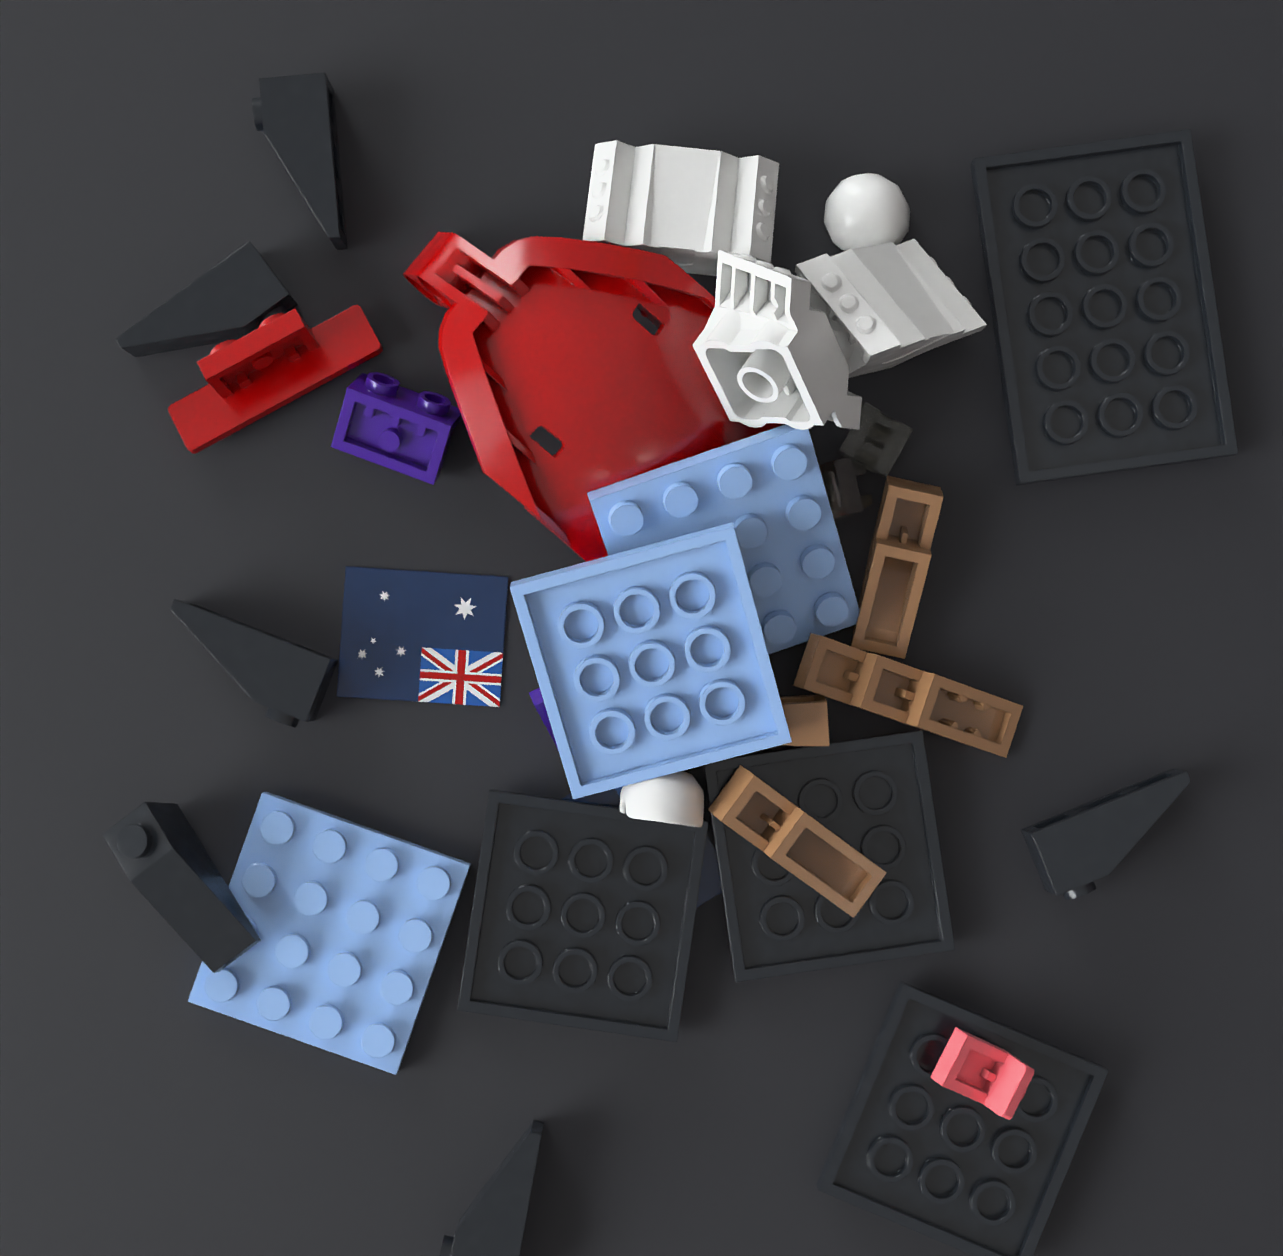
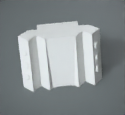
(682, 203)
(887, 304)
(772, 350)

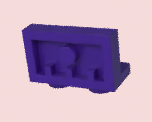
(396, 426)

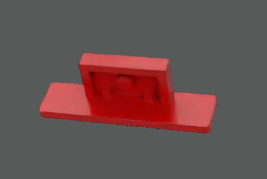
(269, 371)

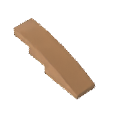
(908, 695)

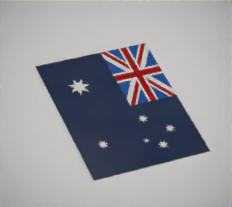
(422, 636)

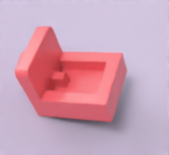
(983, 1073)

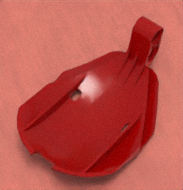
(555, 345)

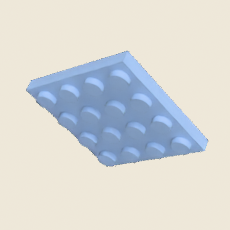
(779, 515)
(651, 661)
(343, 932)

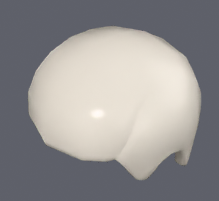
(866, 212)
(665, 799)

